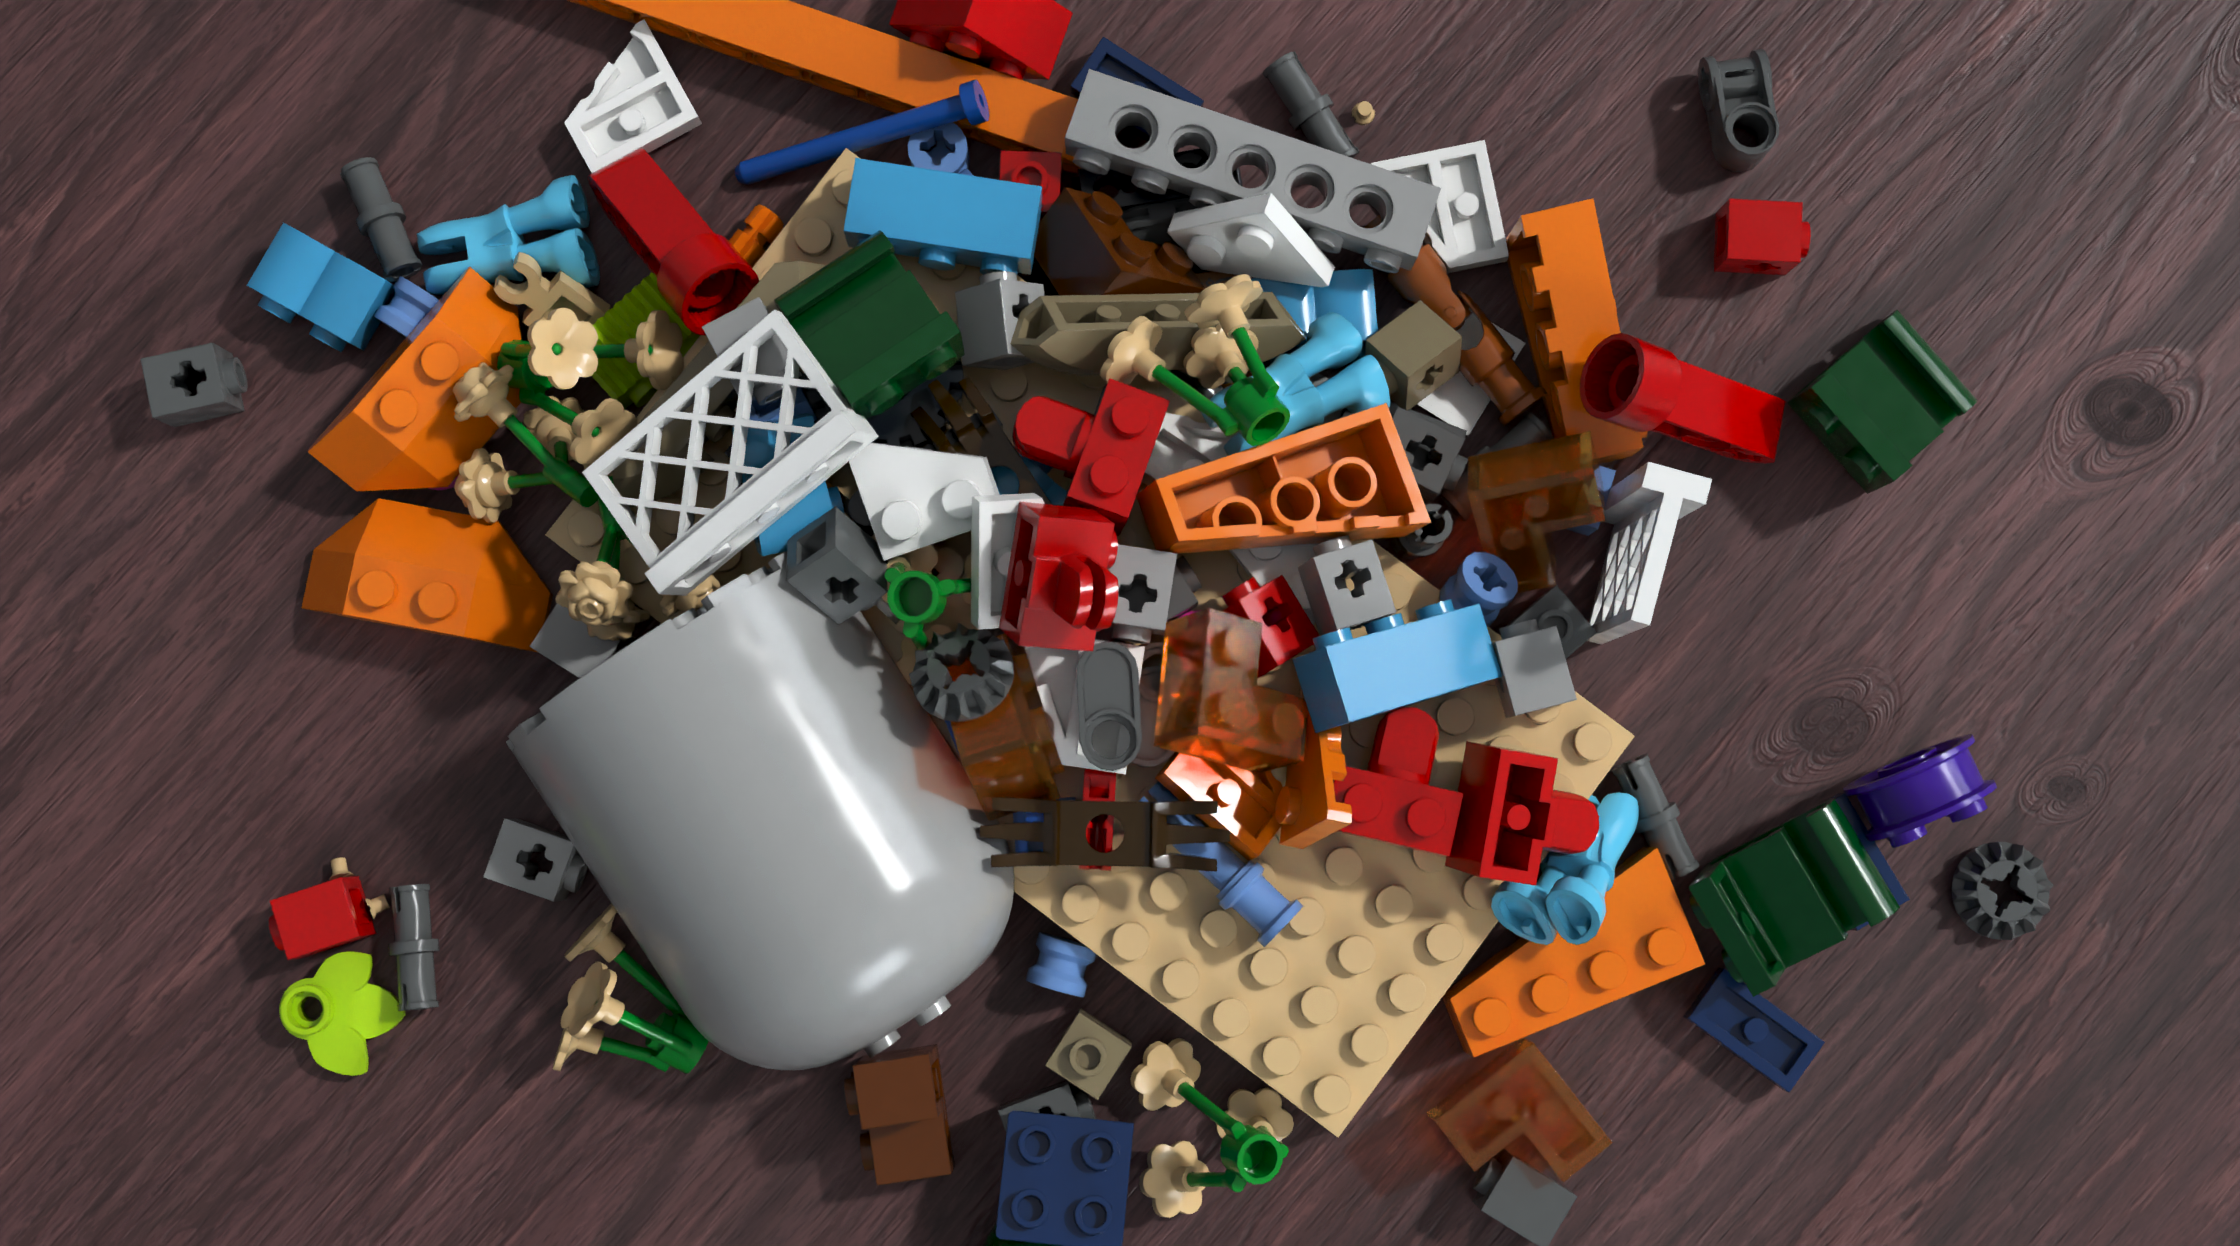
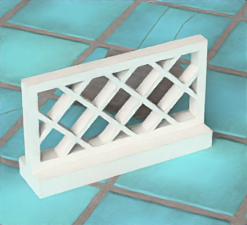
(760, 500)
(1644, 521)

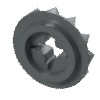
(969, 695)
(1977, 903)

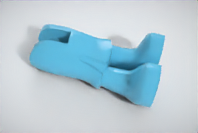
(497, 238)
(1329, 345)
(1571, 885)

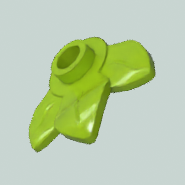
(349, 1014)

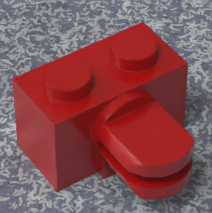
(1099, 451)
(1060, 577)
(1394, 794)
(1515, 814)

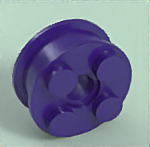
(1921, 790)

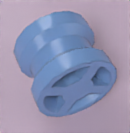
(940, 157)
(406, 307)
(1482, 581)
(1061, 965)

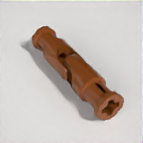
(1491, 360)

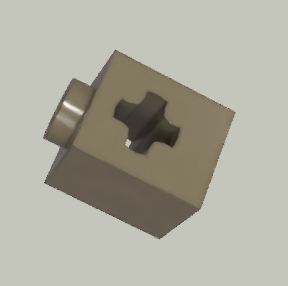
(1416, 354)
(1088, 1053)

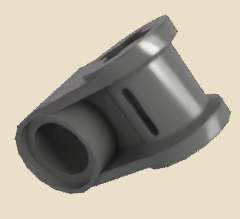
(1739, 96)

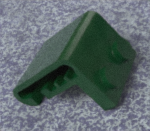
(871, 326)
(1882, 402)
(1789, 895)

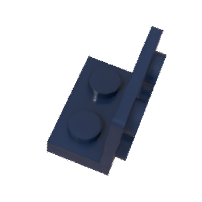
(1064, 1180)

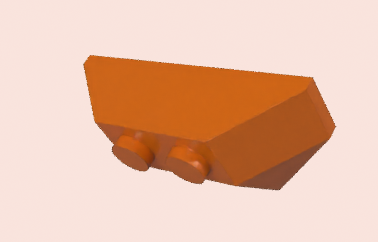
(403, 419)
(429, 575)

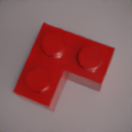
(1008, 35)

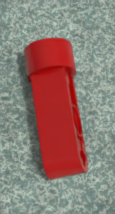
(693, 266)
(1652, 390)

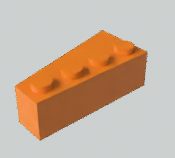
(1566, 313)
(1292, 491)
(1542, 985)

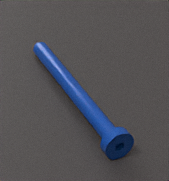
(968, 104)

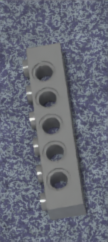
(1112, 104)

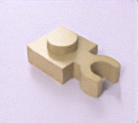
(545, 295)

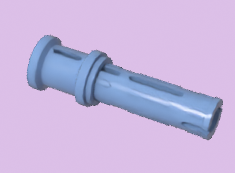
(1239, 883)

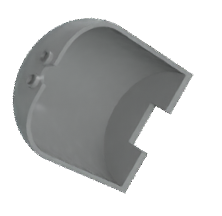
(775, 824)

